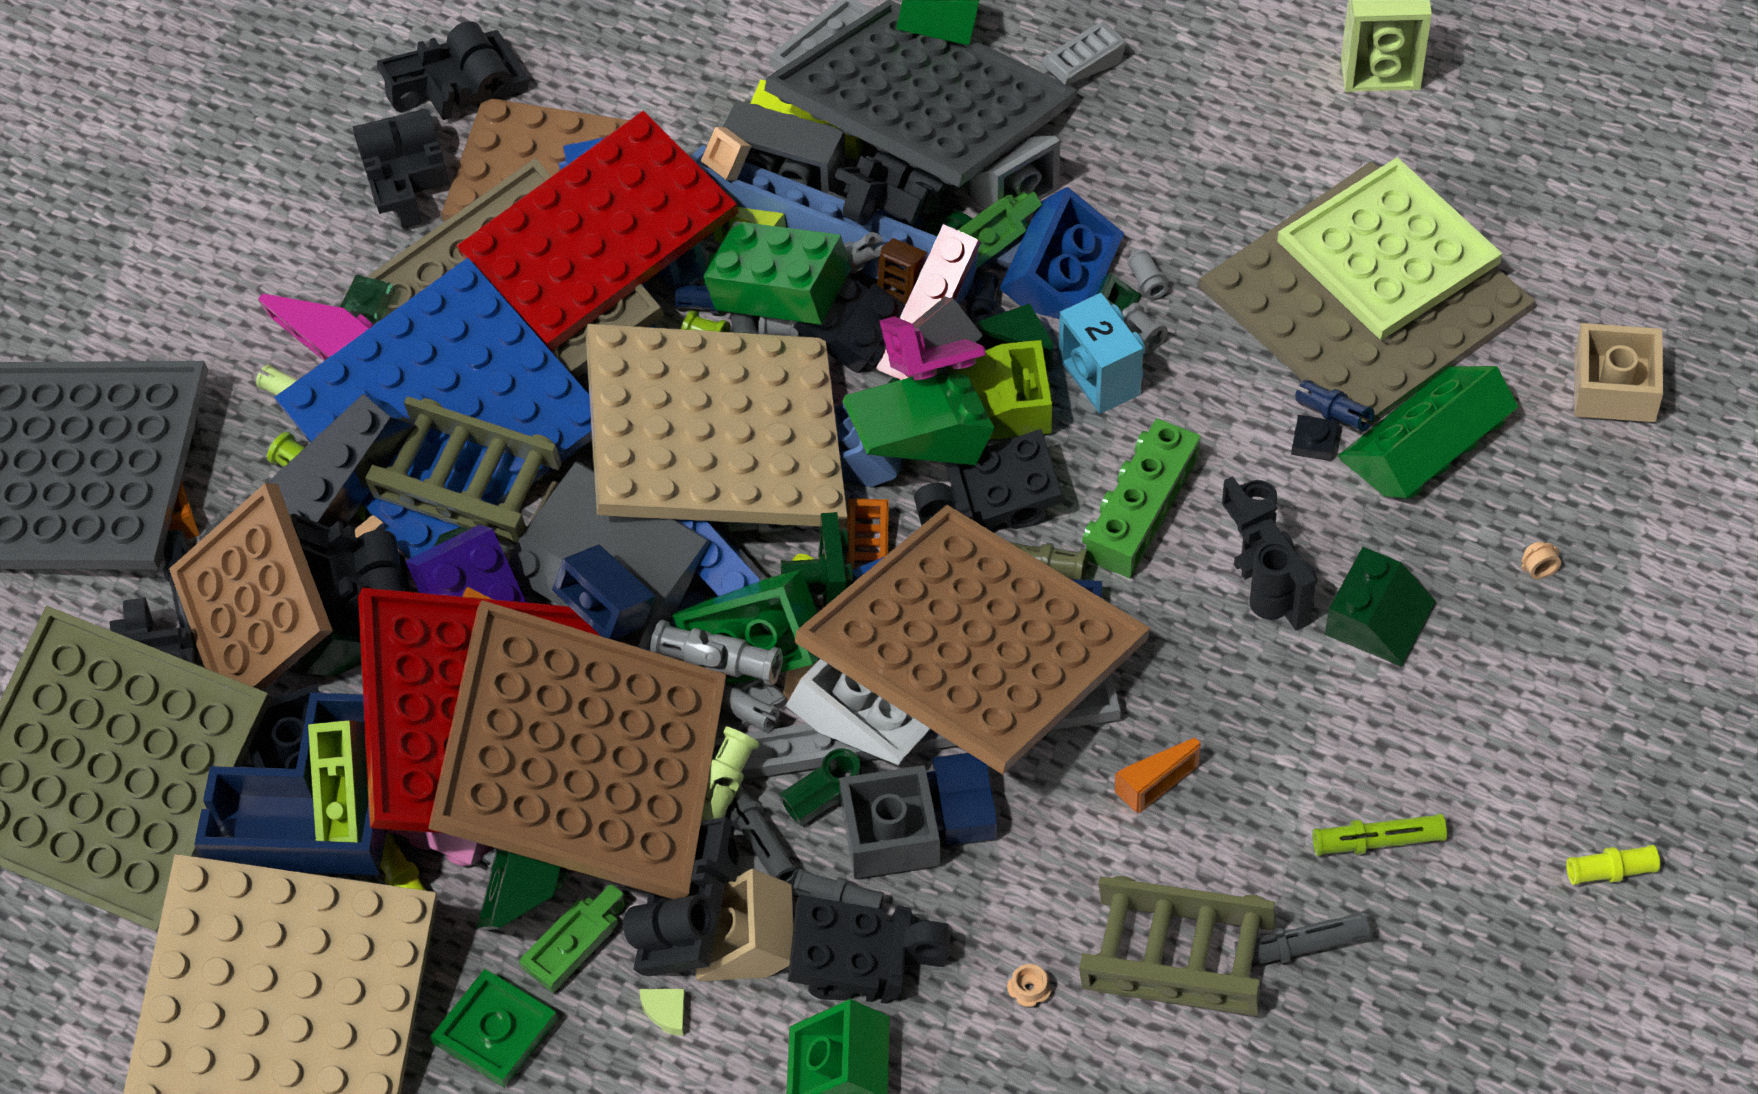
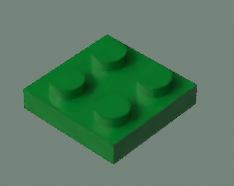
(494, 1028)

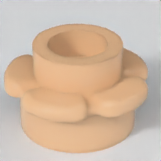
(1541, 560)
(1032, 975)

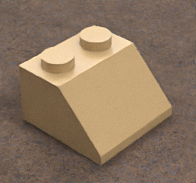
(752, 929)

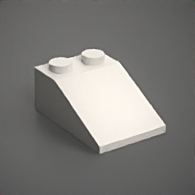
(854, 714)

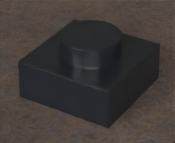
(1314, 437)

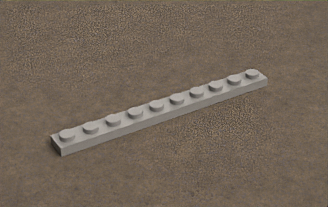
(805, 748)

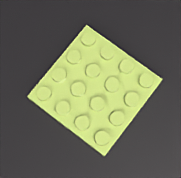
(1389, 248)

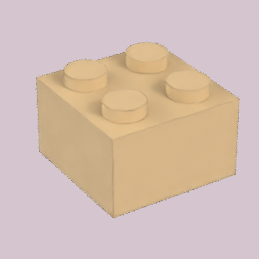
(1618, 372)

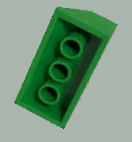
(1431, 430)

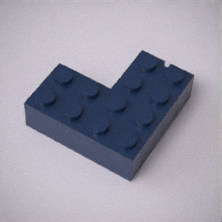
(270, 811)

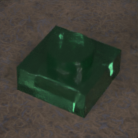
(368, 297)

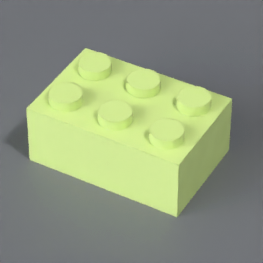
(1385, 44)

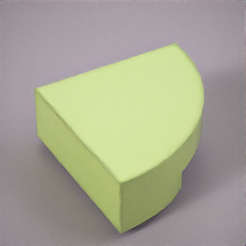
(665, 1008)

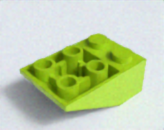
(1013, 388)

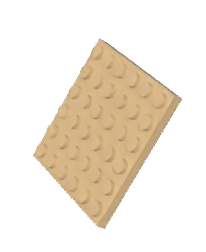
(713, 426)
(280, 983)

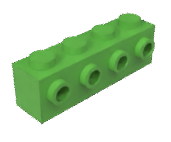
(1142, 497)

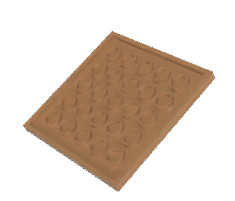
(973, 638)
(579, 751)

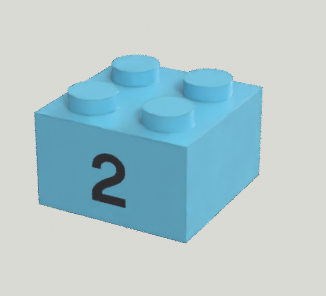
(1101, 352)

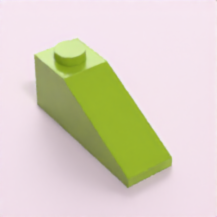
(339, 780)

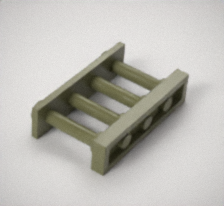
(466, 508)
(1170, 984)

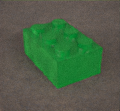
(777, 272)

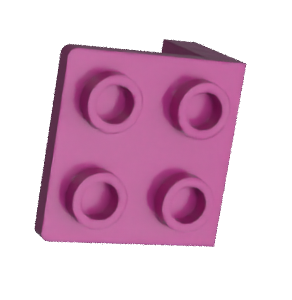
(908, 353)

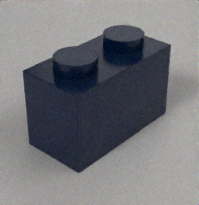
(603, 592)

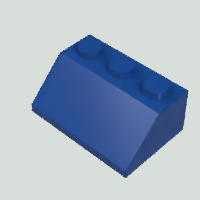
(1061, 255)

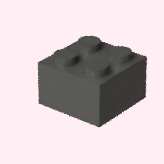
(889, 821)

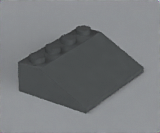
(654, 550)

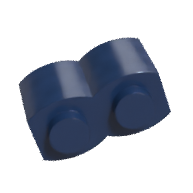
(963, 798)

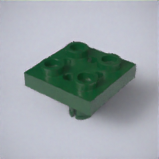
(830, 568)

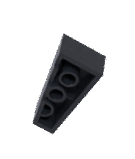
(330, 473)

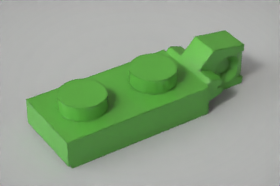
(1000, 223)
(573, 938)

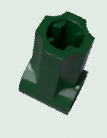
(819, 788)

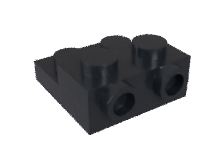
(853, 324)

